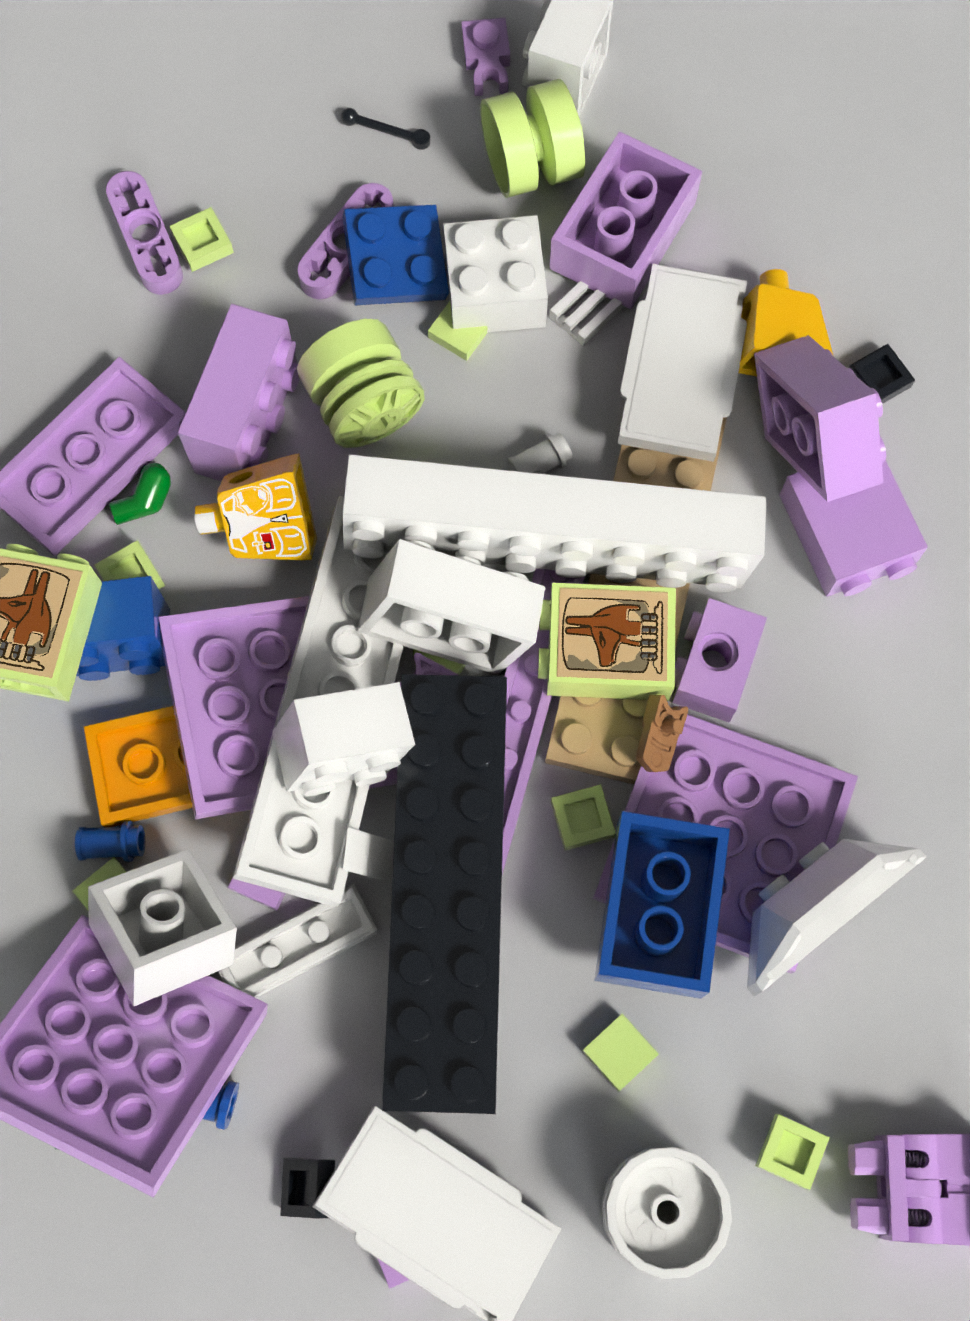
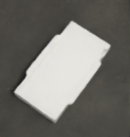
(682, 362)
(437, 1217)

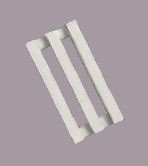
(570, 324)

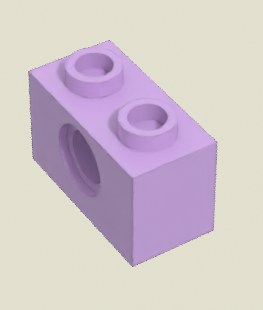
(735, 636)

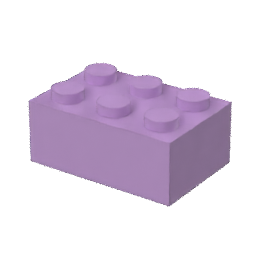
(624, 219)
(240, 394)
(820, 417)

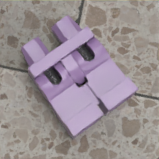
(940, 1211)

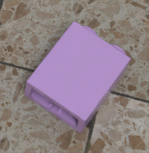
(856, 534)

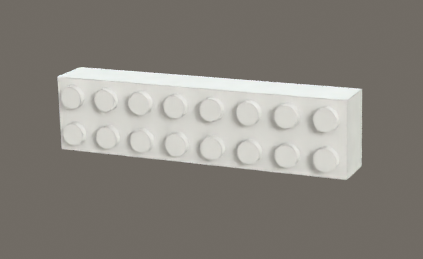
(555, 522)

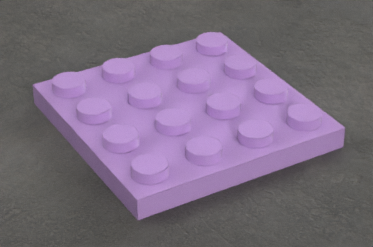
(226, 693)
(767, 798)
(113, 1077)

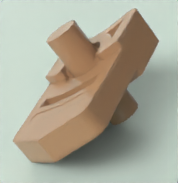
(660, 733)

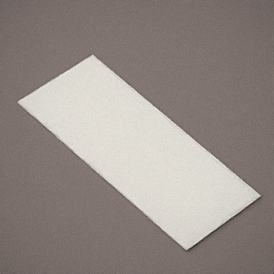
(368, 855)

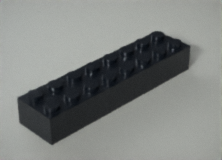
(447, 898)

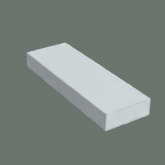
(299, 944)

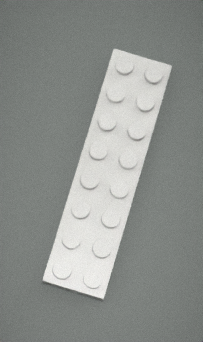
(299, 839)

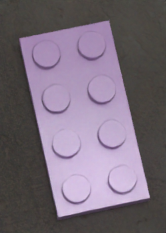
(87, 455)

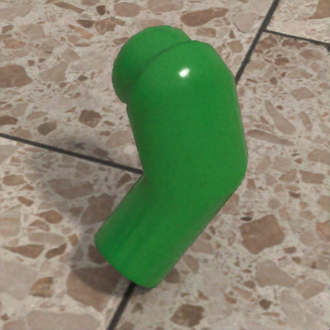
(147, 497)

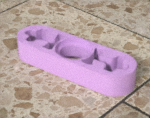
(142, 250)
(338, 268)

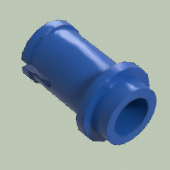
(110, 842)

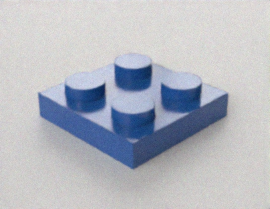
(395, 254)

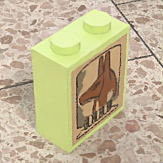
(44, 620)
(608, 641)

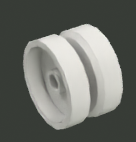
(699, 1212)

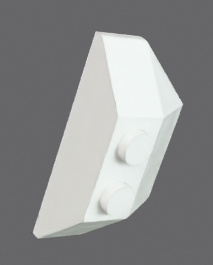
(819, 902)

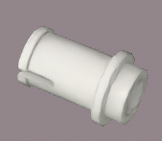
(544, 456)

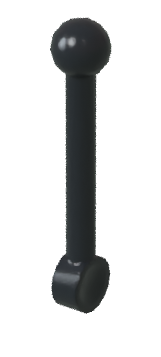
(419, 138)

